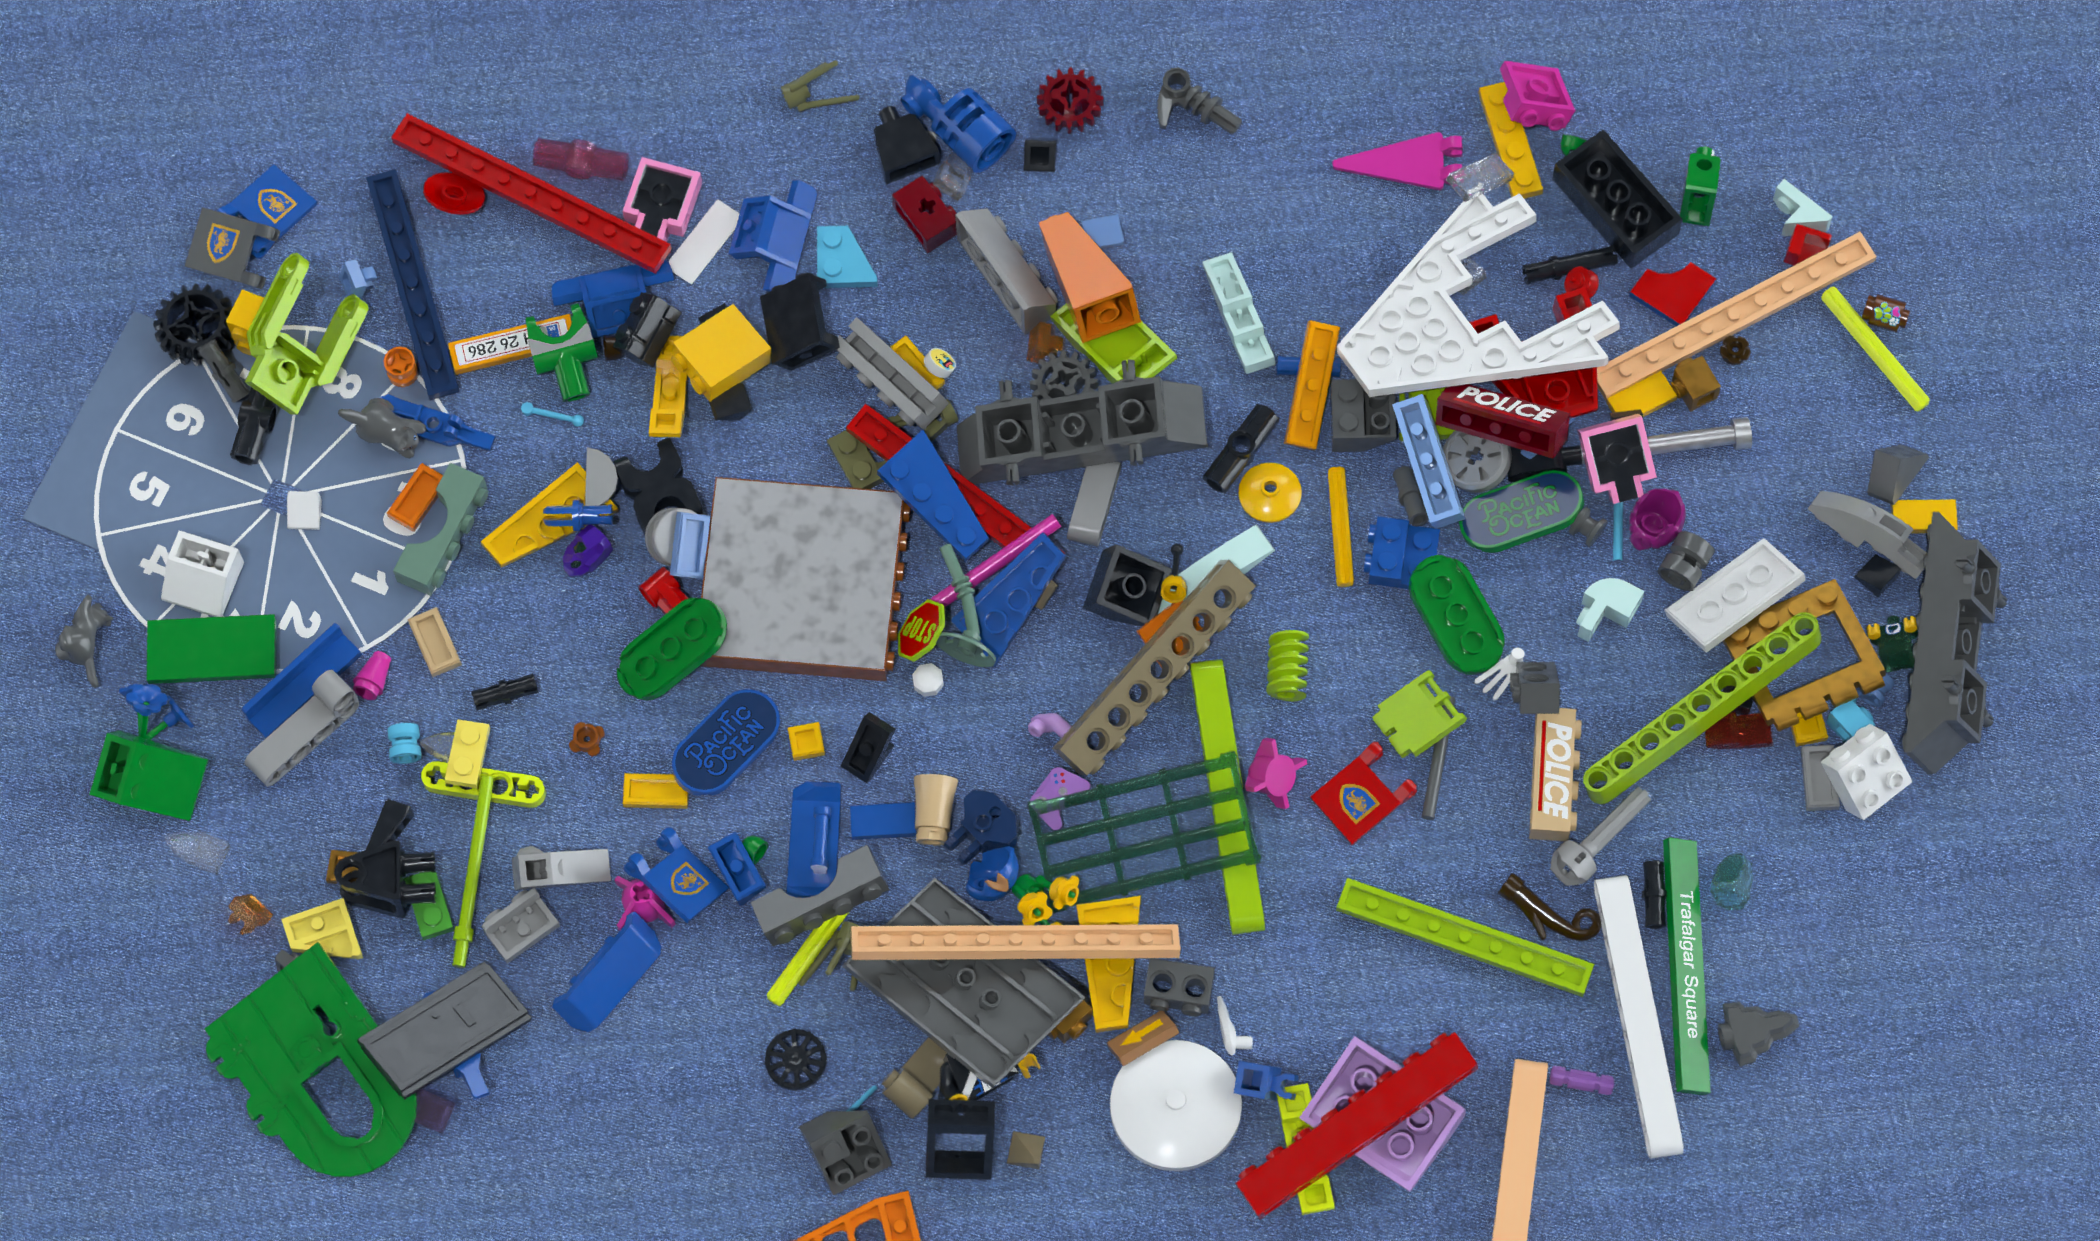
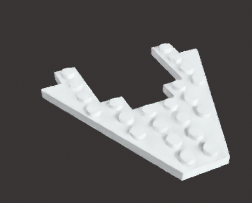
(1424, 342)

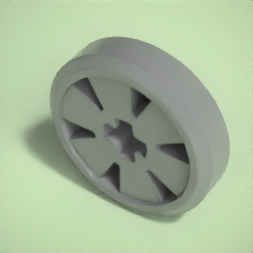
(1484, 473)

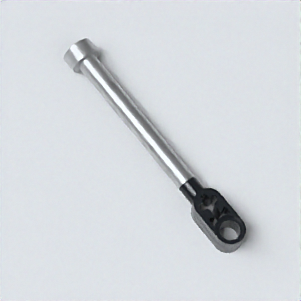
(1738, 434)

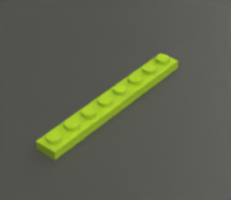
(1465, 937)

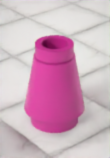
(372, 677)

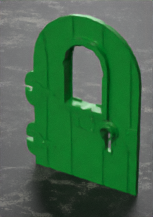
(280, 1042)

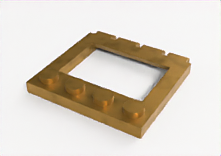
(1836, 687)

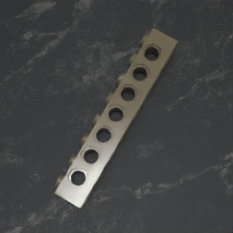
(1073, 744)

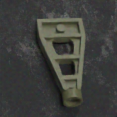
(857, 461)

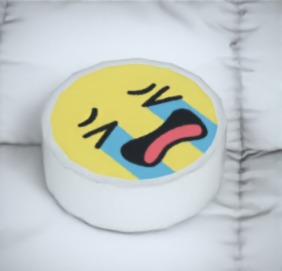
(939, 363)

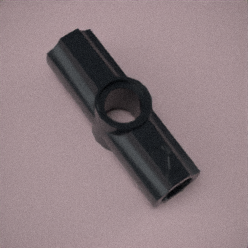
(255, 421)
(1231, 463)

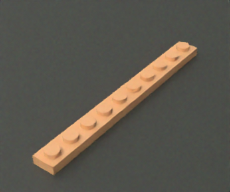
(1735, 314)
(1014, 942)

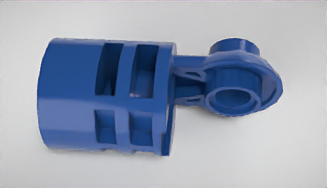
(962, 123)

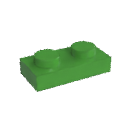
(431, 918)

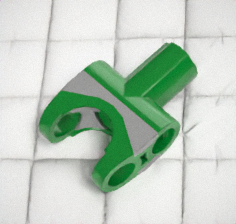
(564, 354)

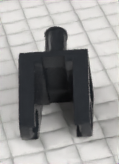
(382, 879)

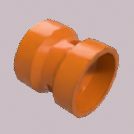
(398, 360)

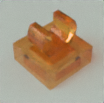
(1042, 343)
(250, 911)

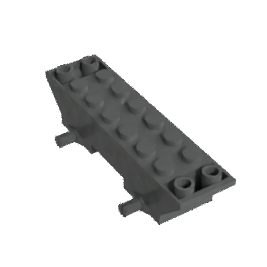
(1080, 430)
(1946, 690)

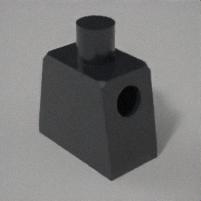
(903, 145)

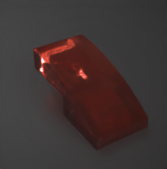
(1739, 732)

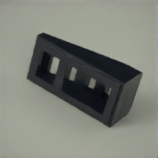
(390, 823)

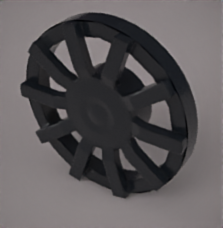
(795, 1059)

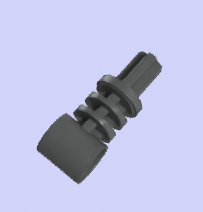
(1193, 98)

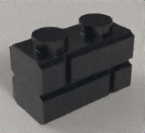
(646, 329)

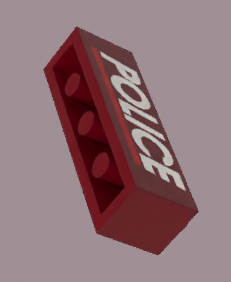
(1503, 419)

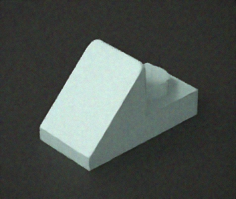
(1802, 209)

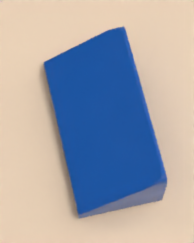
(737, 868)

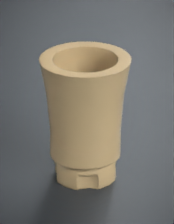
(933, 807)

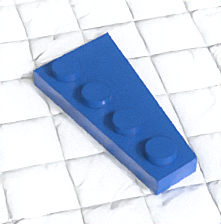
(931, 492)
(1013, 594)

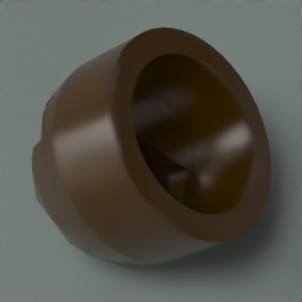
(609, 352)

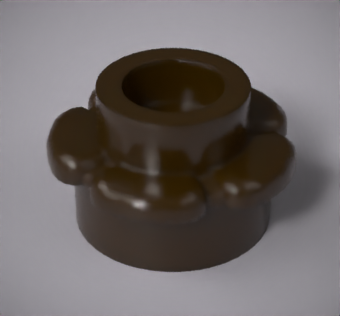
(1732, 357)

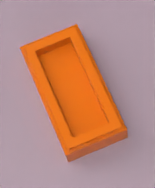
(416, 498)

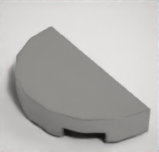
(600, 478)

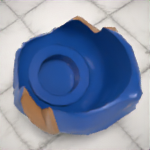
(993, 875)

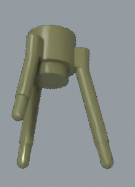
(796, 92)
(842, 941)

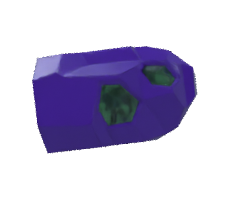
(586, 552)

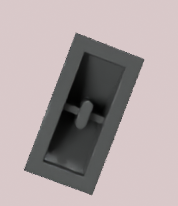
(1894, 471)

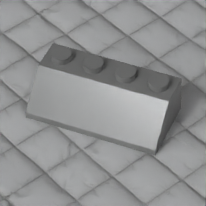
(1005, 268)

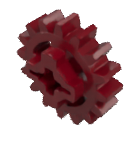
(1054, 99)

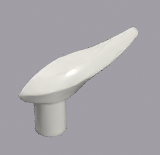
(1228, 1031)

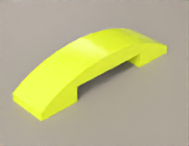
(1318, 1195)

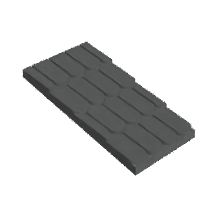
(972, 1008)

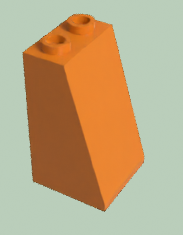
(1091, 284)

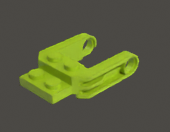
(283, 366)

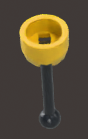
(1173, 581)

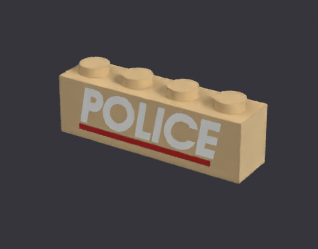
(1553, 775)

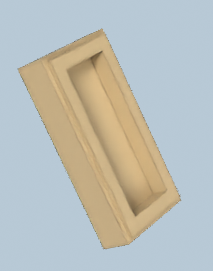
(434, 642)

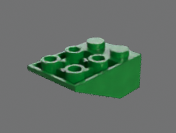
(148, 775)

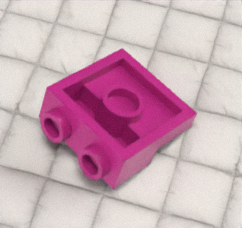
(1536, 95)

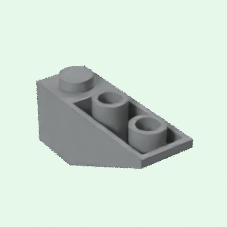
(560, 868)

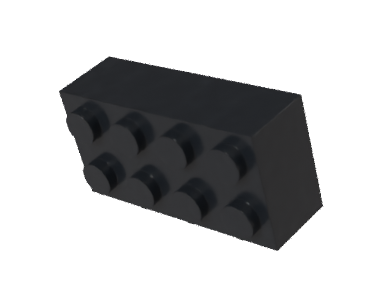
(1617, 198)

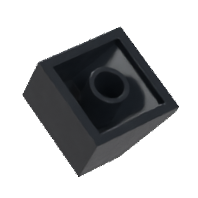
(1126, 586)

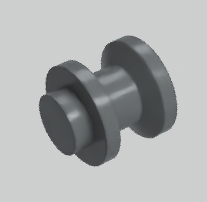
(1588, 526)

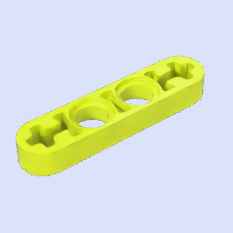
(524, 782)

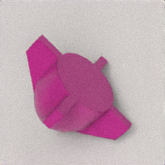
(1273, 773)
(643, 900)

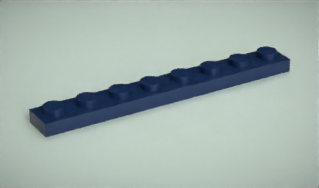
(412, 284)

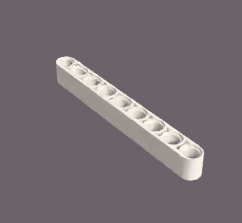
(1638, 1017)

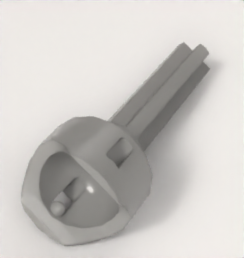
(1580, 856)

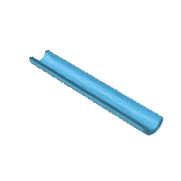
(1618, 532)
(869, 1092)

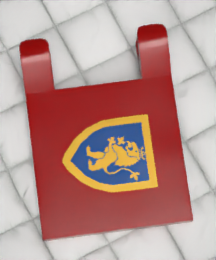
(1358, 799)

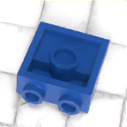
(1397, 551)

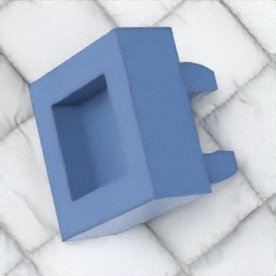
(355, 280)

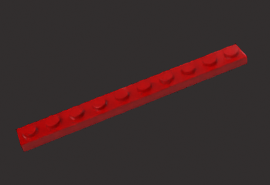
(531, 193)

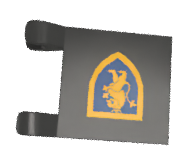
(225, 245)

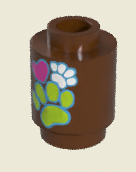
(1885, 312)

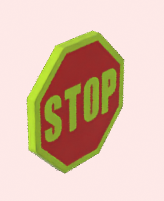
(921, 630)

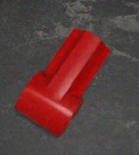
(662, 591)

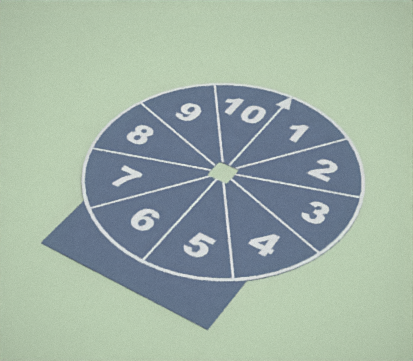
(158, 462)

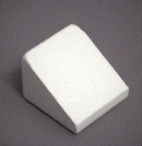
(303, 510)

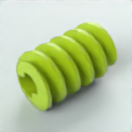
(1285, 664)

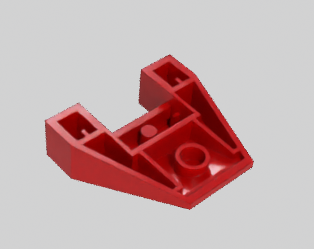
(1566, 390)

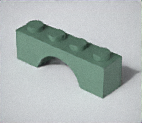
(424, 563)

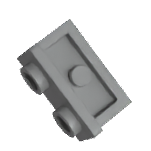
(519, 924)

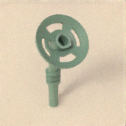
(964, 646)

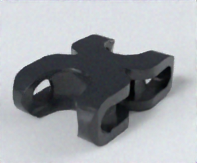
(657, 487)

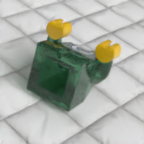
(1895, 642)

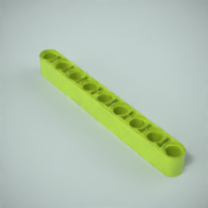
(1697, 722)
(1218, 738)

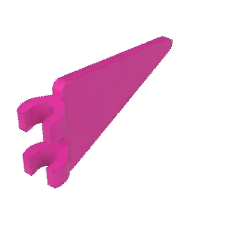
(1407, 162)

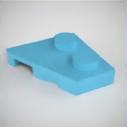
(842, 260)

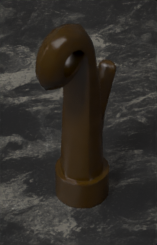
(1540, 913)

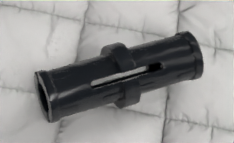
(504, 692)
(1654, 894)

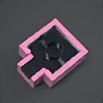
(662, 198)
(1617, 457)

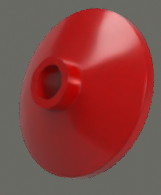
(453, 194)

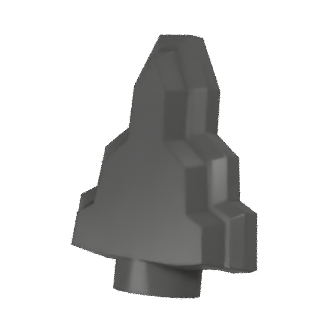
(1752, 1031)

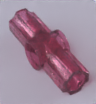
(580, 159)

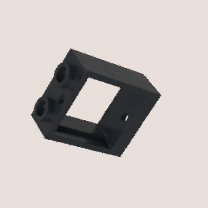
(944, 1118)

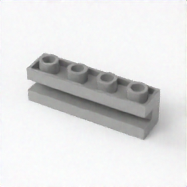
(891, 375)

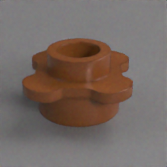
(584, 730)

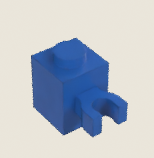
(1262, 1081)

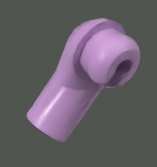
(1048, 723)

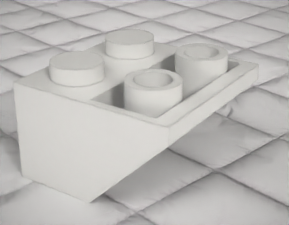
(201, 574)

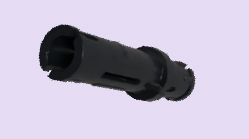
(1557, 267)

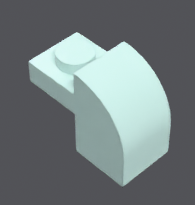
(1611, 599)

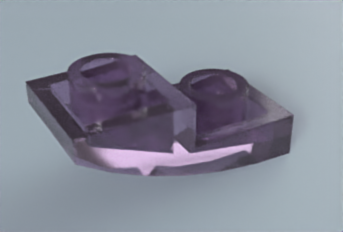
(433, 1110)

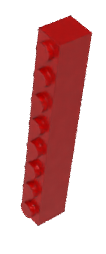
(1356, 1125)

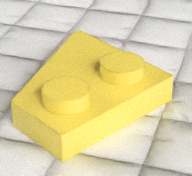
(324, 924)

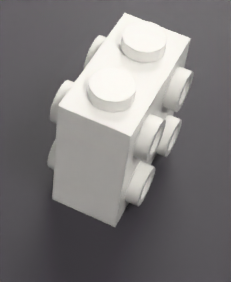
(1866, 771)

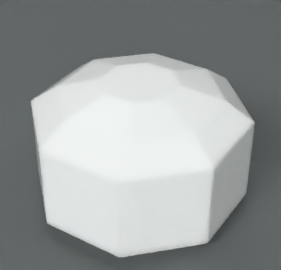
(928, 680)

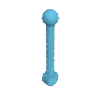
(528, 409)

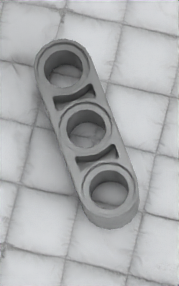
(1093, 503)

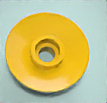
(1265, 505)

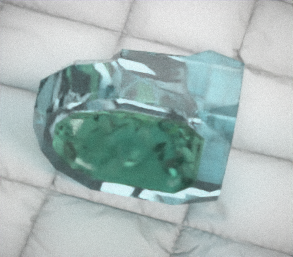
(1732, 882)

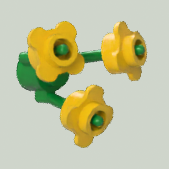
(1033, 898)

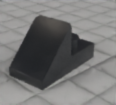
(869, 747)

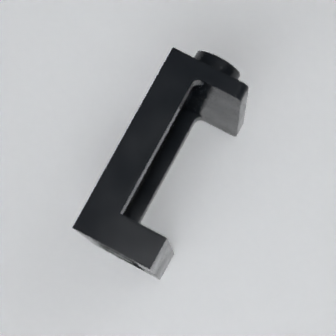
(796, 322)

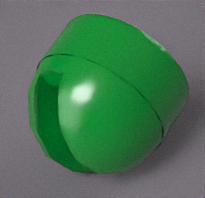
(1570, 142)
(755, 847)

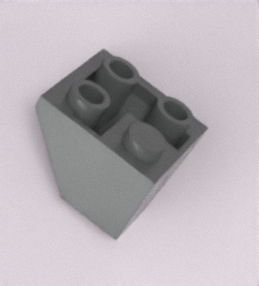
(845, 1148)

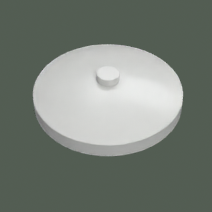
(1176, 1106)

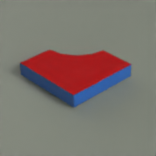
(1673, 294)

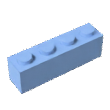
(1428, 461)

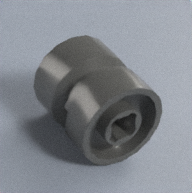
(1684, 563)

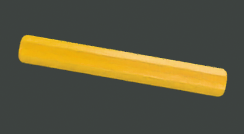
(1340, 527)

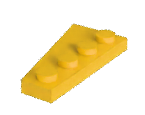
(525, 529)
(1110, 978)

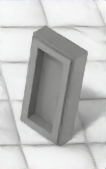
(1817, 785)

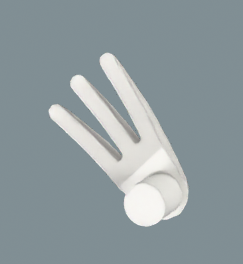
(1507, 666)

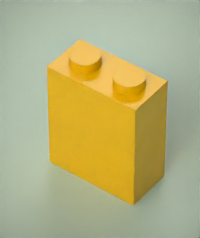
(720, 353)

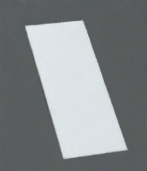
(704, 241)

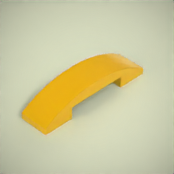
(669, 396)

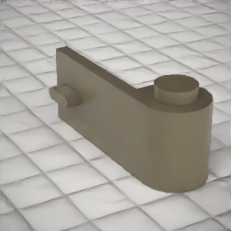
(916, 1079)

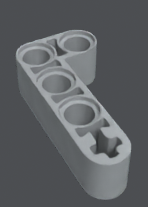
(305, 729)

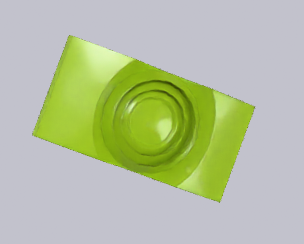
(1108, 351)

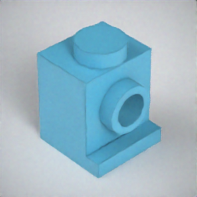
(1848, 719)

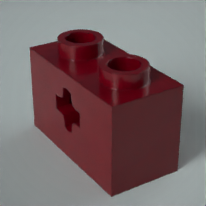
(928, 229)

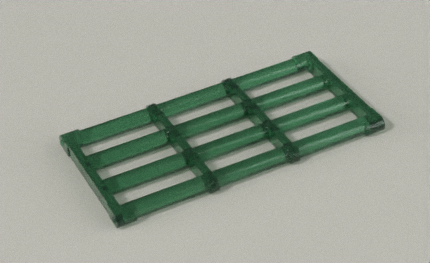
(1170, 809)

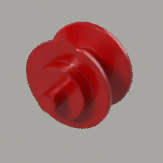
(1581, 277)

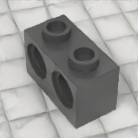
(1535, 687)
(1180, 977)

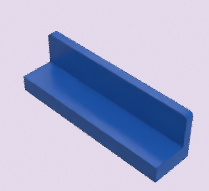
(294, 683)

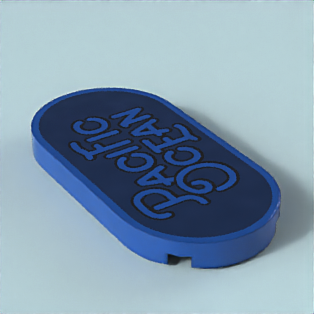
(725, 742)

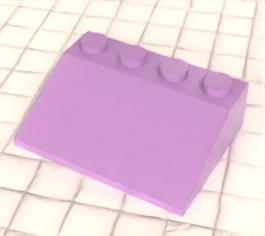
(1409, 1147)

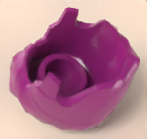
(1656, 519)

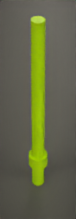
(463, 932)

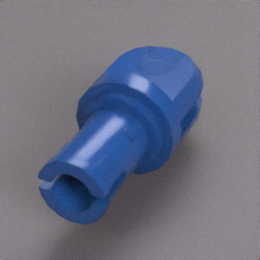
(581, 515)

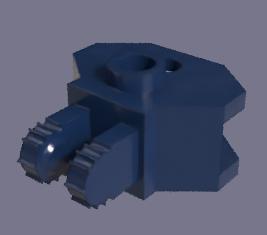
(981, 827)

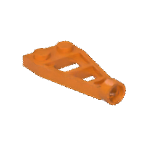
(892, 1211)

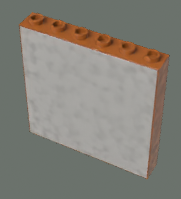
(805, 577)

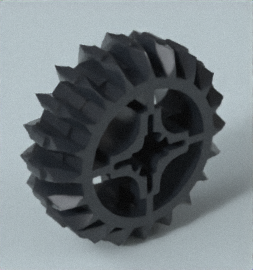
(169, 332)

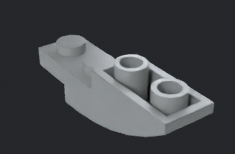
(1862, 521)

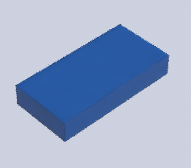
(883, 821)

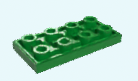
(211, 649)

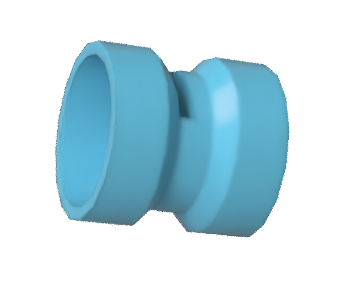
(404, 743)

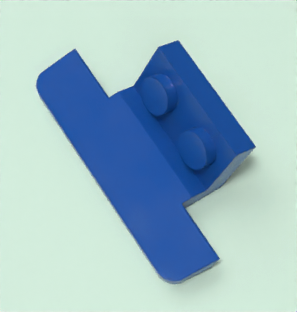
(775, 231)
(608, 294)

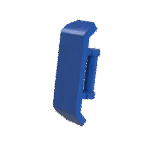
(813, 838)
(609, 975)

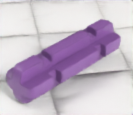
(1581, 1080)

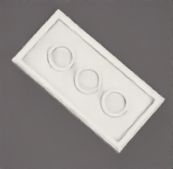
(1735, 595)

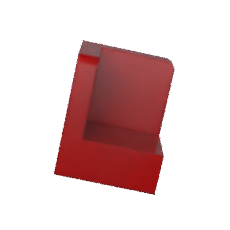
(1805, 243)

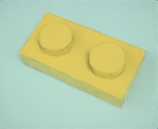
(467, 753)

